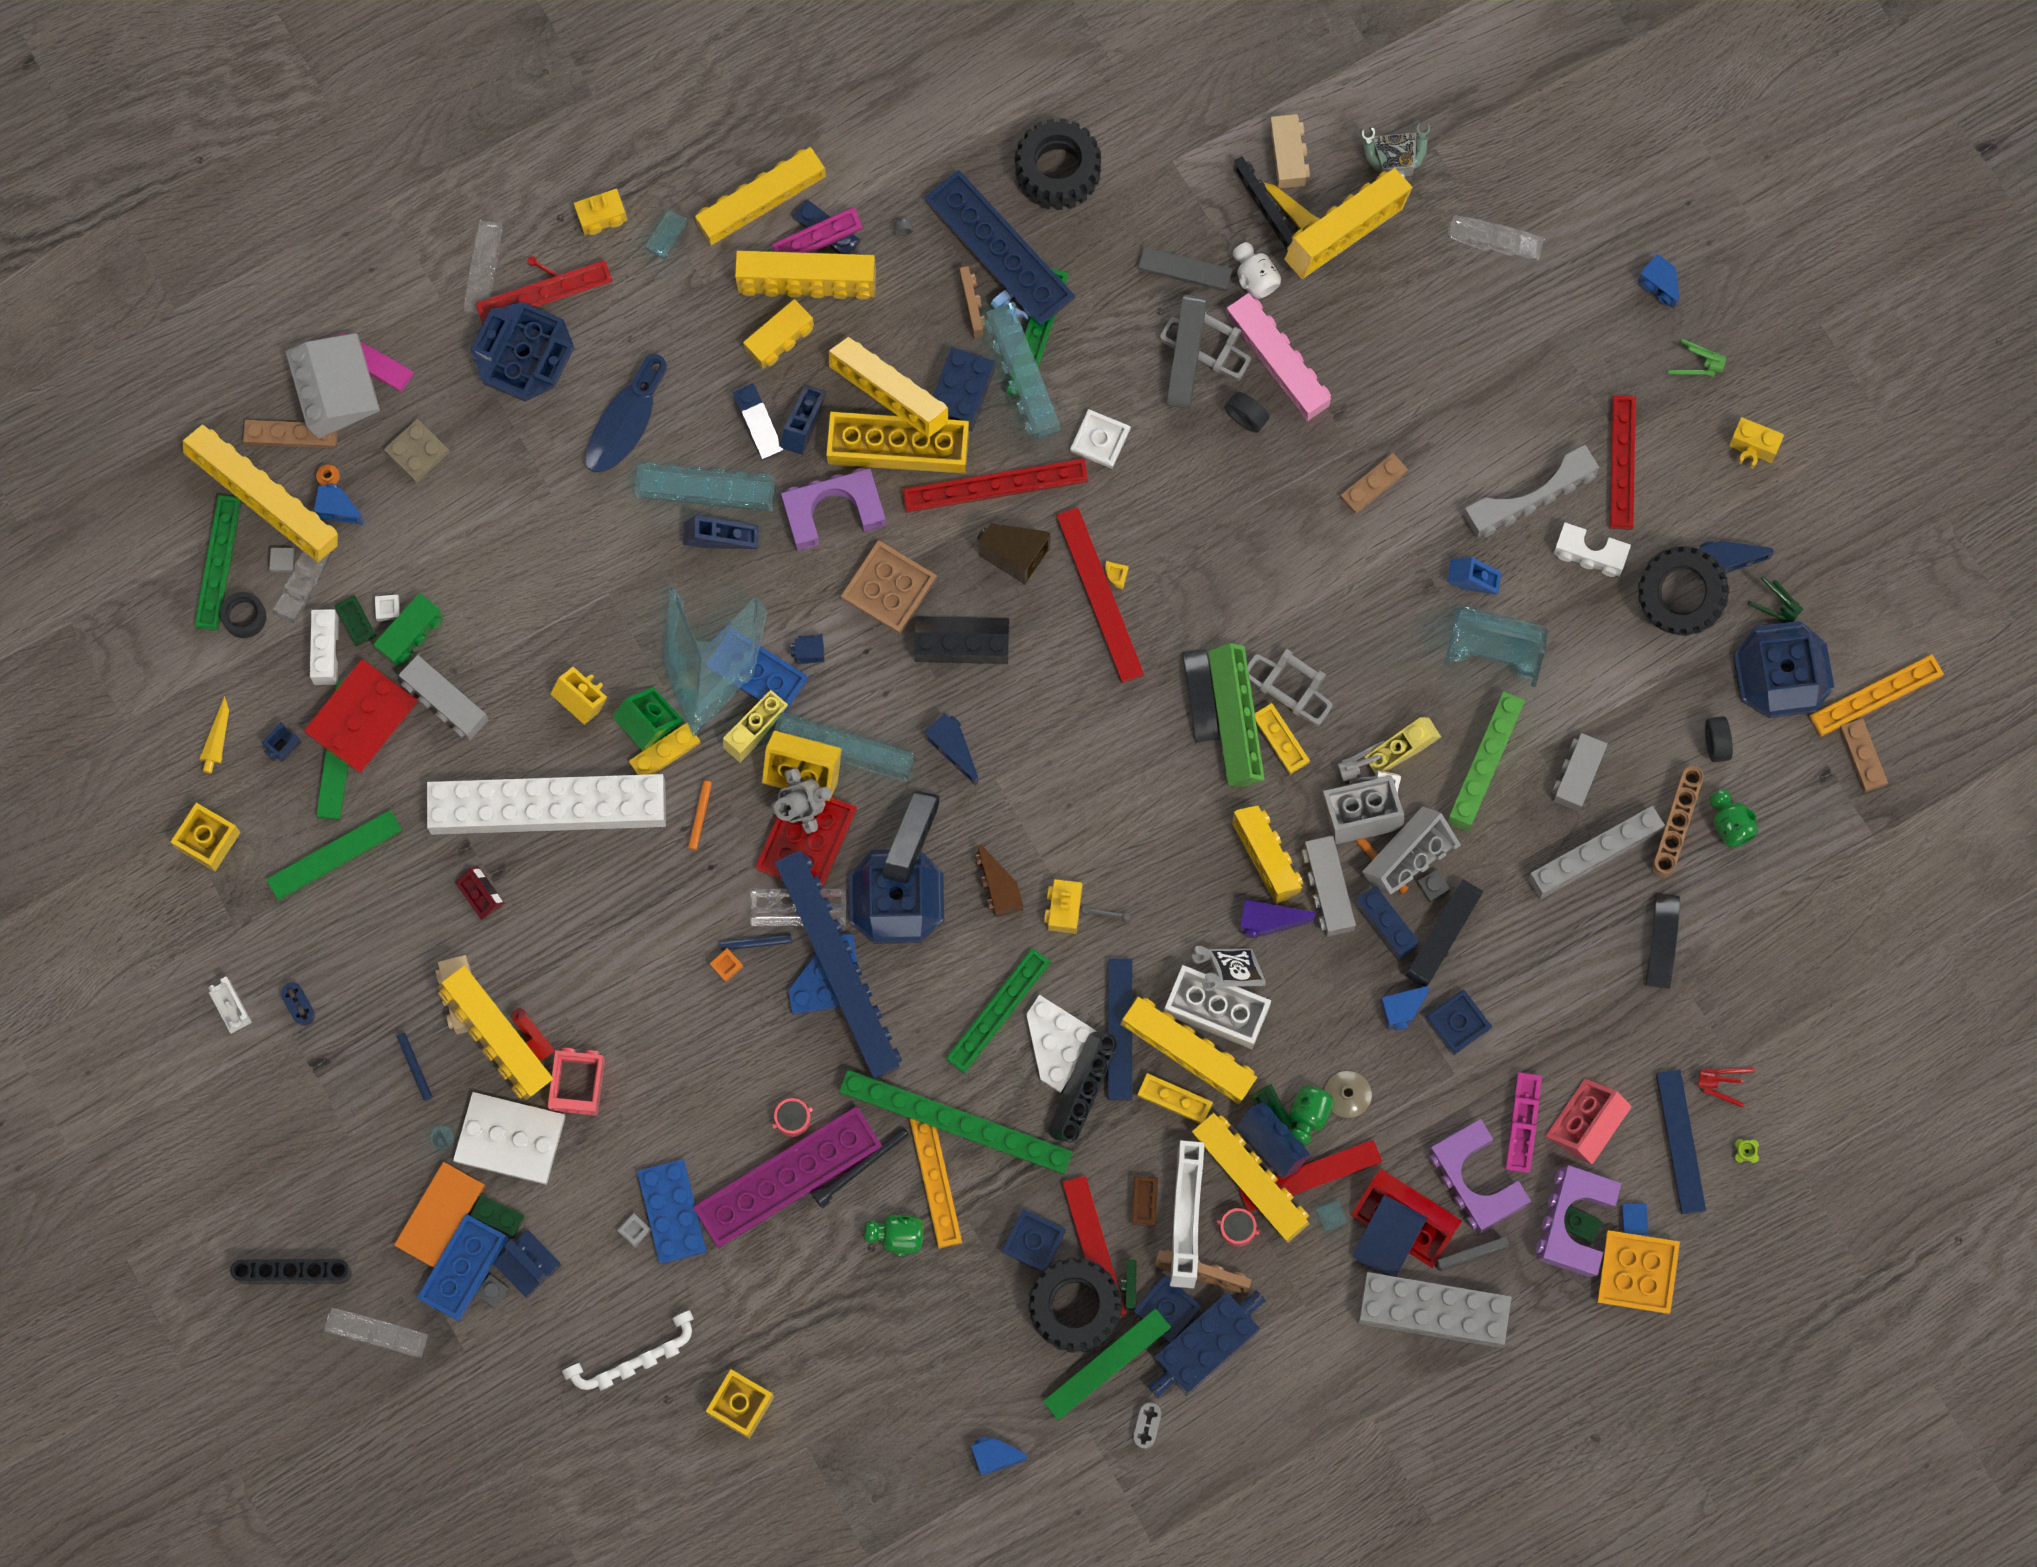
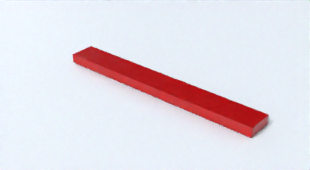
(995, 485)
(1100, 595)

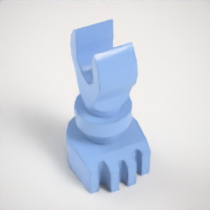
(1004, 299)

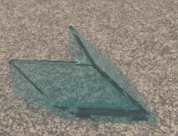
(710, 672)

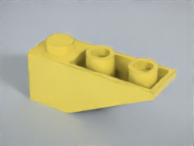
(754, 726)
(1404, 744)

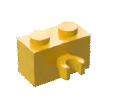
(600, 212)
(1755, 441)
(579, 695)
(1064, 906)

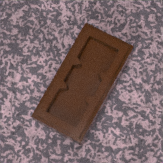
(1144, 1201)

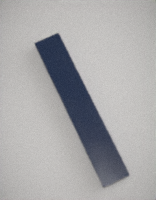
(1118, 1005)
(1681, 1142)

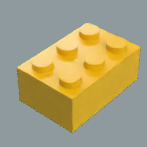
(811, 758)

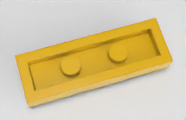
(1281, 739)
(665, 751)
(1175, 1099)

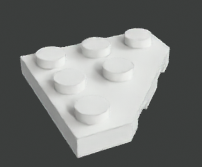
(1056, 1041)

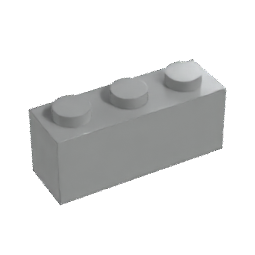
(1579, 772)

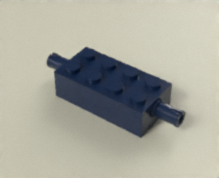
(1207, 1344)

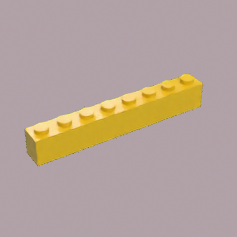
(260, 493)

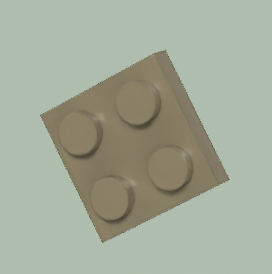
(416, 450)

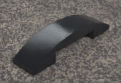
(1201, 695)
(1663, 941)

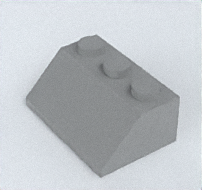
(1363, 810)

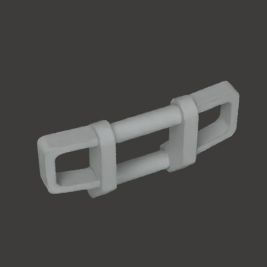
(1229, 348)
(1297, 707)

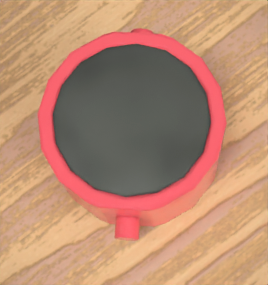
(792, 1117)
(1238, 1227)

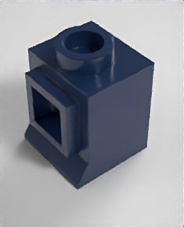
(808, 649)
(278, 734)

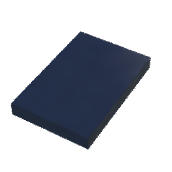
(1389, 1237)

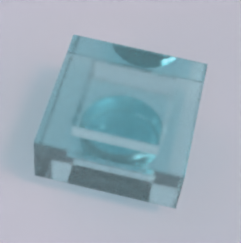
(1331, 1216)

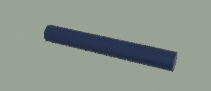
(755, 942)
(414, 1066)

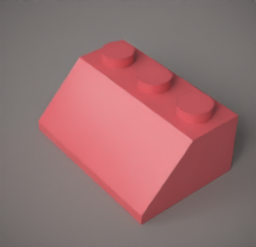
(1589, 1121)

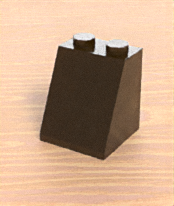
(1014, 549)

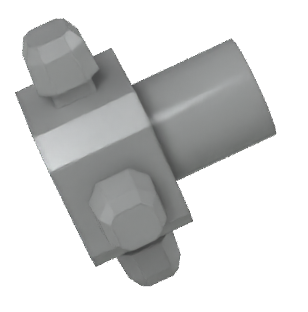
(801, 801)

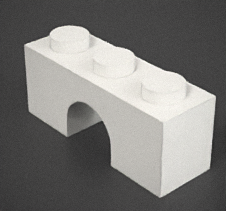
(1573, 548)
(323, 647)

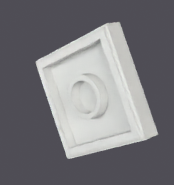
(1100, 439)

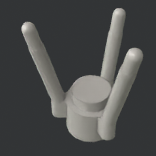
(1350, 767)

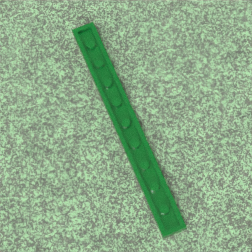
(956, 1122)

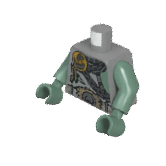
(1395, 151)

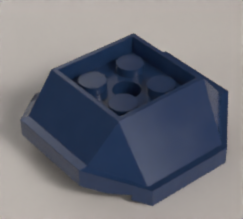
(518, 329)
(1767, 686)
(900, 920)

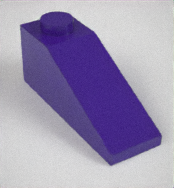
(1266, 919)

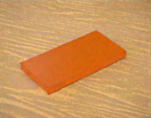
(439, 1214)

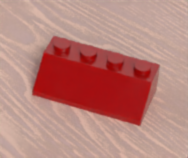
(1436, 1230)

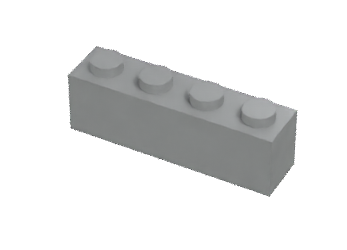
(443, 697)
(1329, 886)

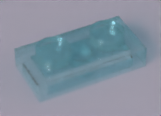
(666, 234)

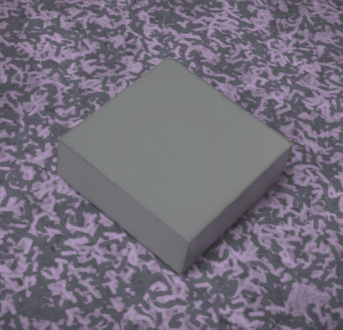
(282, 560)
(634, 1230)

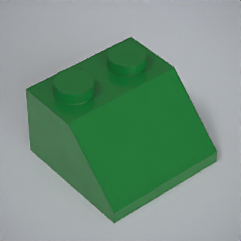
(647, 718)

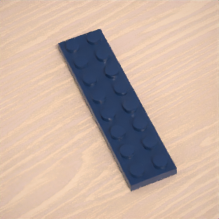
(999, 248)

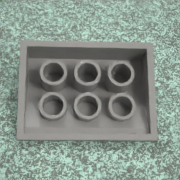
(332, 383)

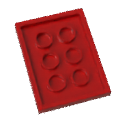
(361, 716)
(820, 845)

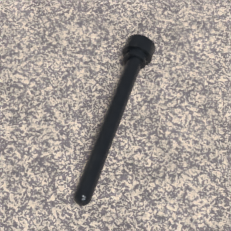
(824, 1195)

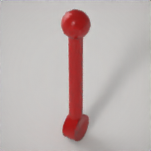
(533, 262)

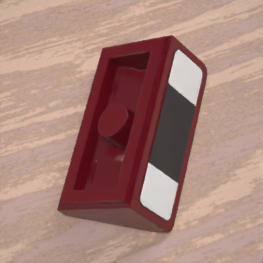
(479, 892)

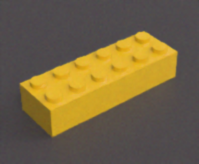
(1348, 222)
(805, 274)
(895, 444)
(494, 1033)

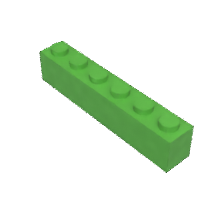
(1236, 715)
(1486, 761)

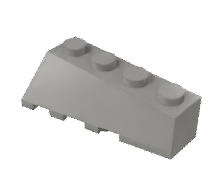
(1411, 851)

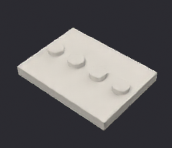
(509, 1138)

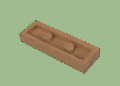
(972, 301)
(1374, 483)
(1863, 755)

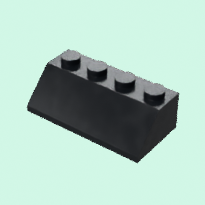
(961, 640)

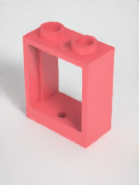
(576, 1106)

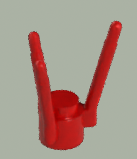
(1710, 1079)

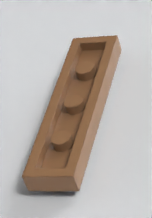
(285, 434)
(1211, 1274)

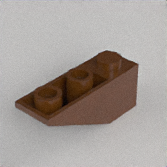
(1003, 889)

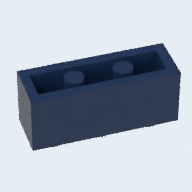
(1386, 923)
(1272, 1140)

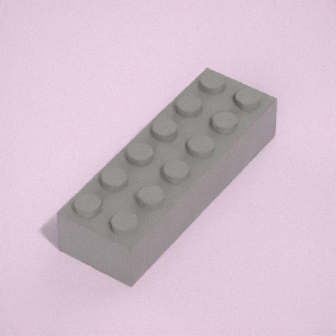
(1434, 1310)

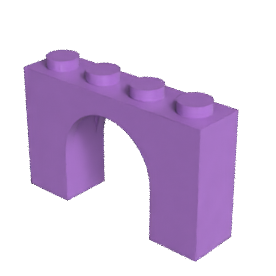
(856, 487)
(1481, 1210)
(1556, 1245)

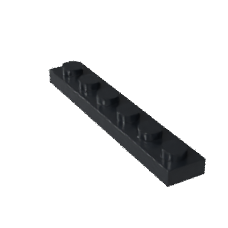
(1267, 205)

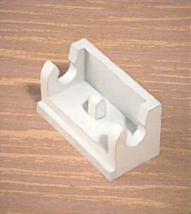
(229, 1005)

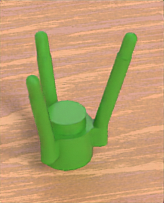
(1713, 361)

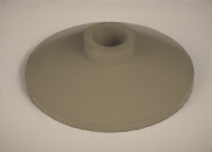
(1349, 1106)

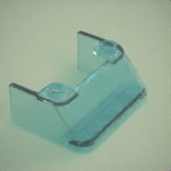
(1499, 640)

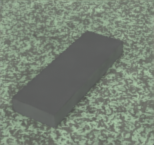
(1472, 1254)

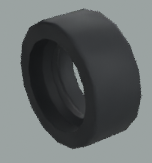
(1247, 412)
(233, 600)
(1718, 739)

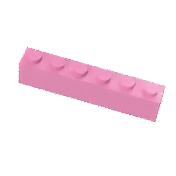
(1278, 357)

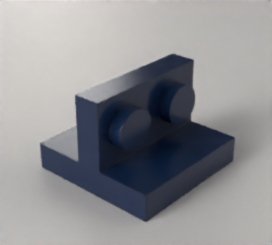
(526, 1263)

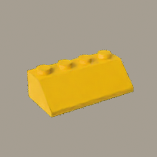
(1267, 854)

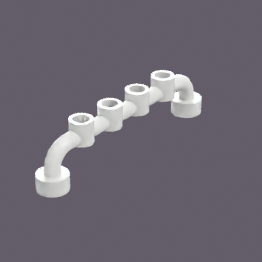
(646, 1359)

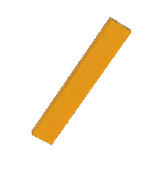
(1876, 695)
(936, 1184)

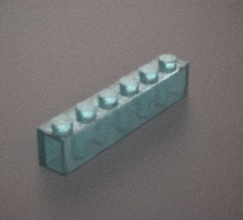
(1023, 372)
(705, 487)
(855, 749)

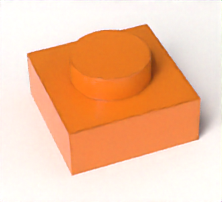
(726, 965)

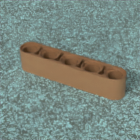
(1673, 832)

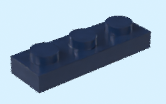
(810, 215)

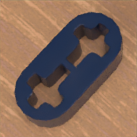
(293, 1007)

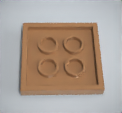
(889, 587)

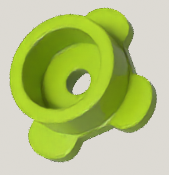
(1752, 1146)

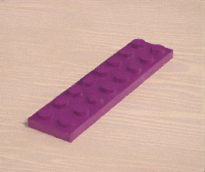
(787, 1177)

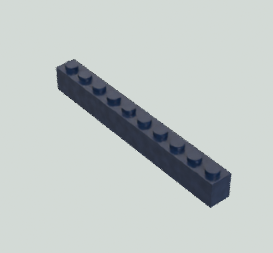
(837, 964)

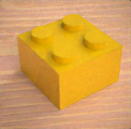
(205, 837)
(740, 1404)

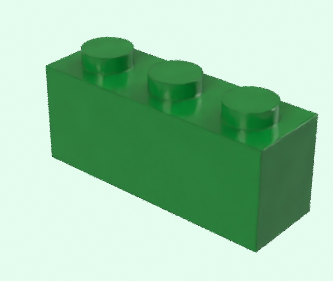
(409, 630)

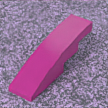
(385, 369)
(1523, 1122)

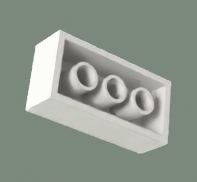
(1222, 1011)

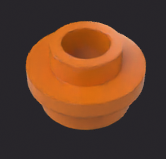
(332, 480)

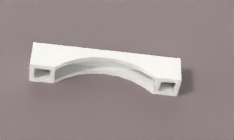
(1186, 1214)

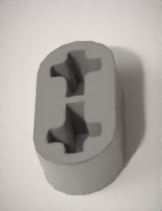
(1141, 1424)

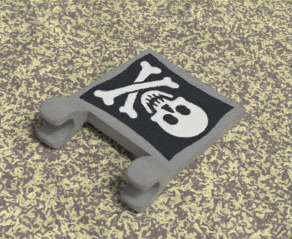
(1231, 967)

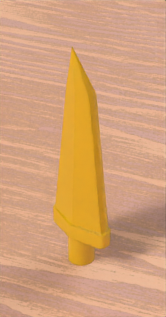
(1295, 211)
(214, 745)

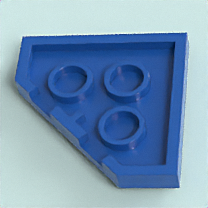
(812, 988)

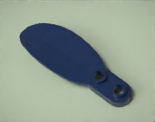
(625, 418)

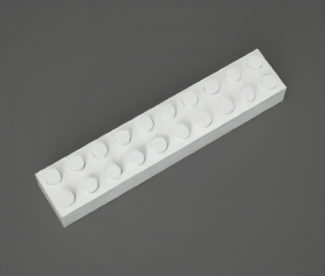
(546, 804)

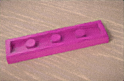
(822, 233)

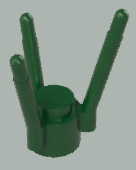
(1790, 608)

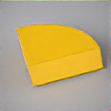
(1116, 574)

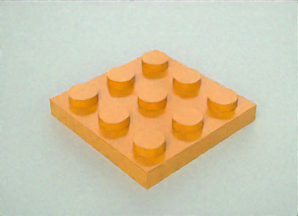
(1638, 1272)

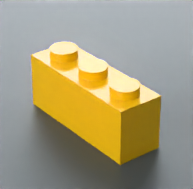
(779, 334)

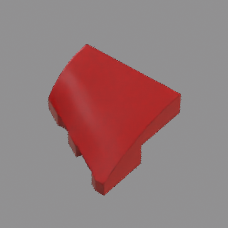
(534, 1037)

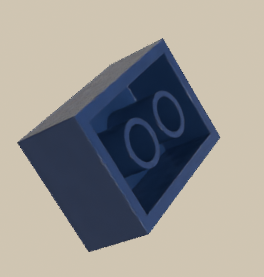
(964, 385)

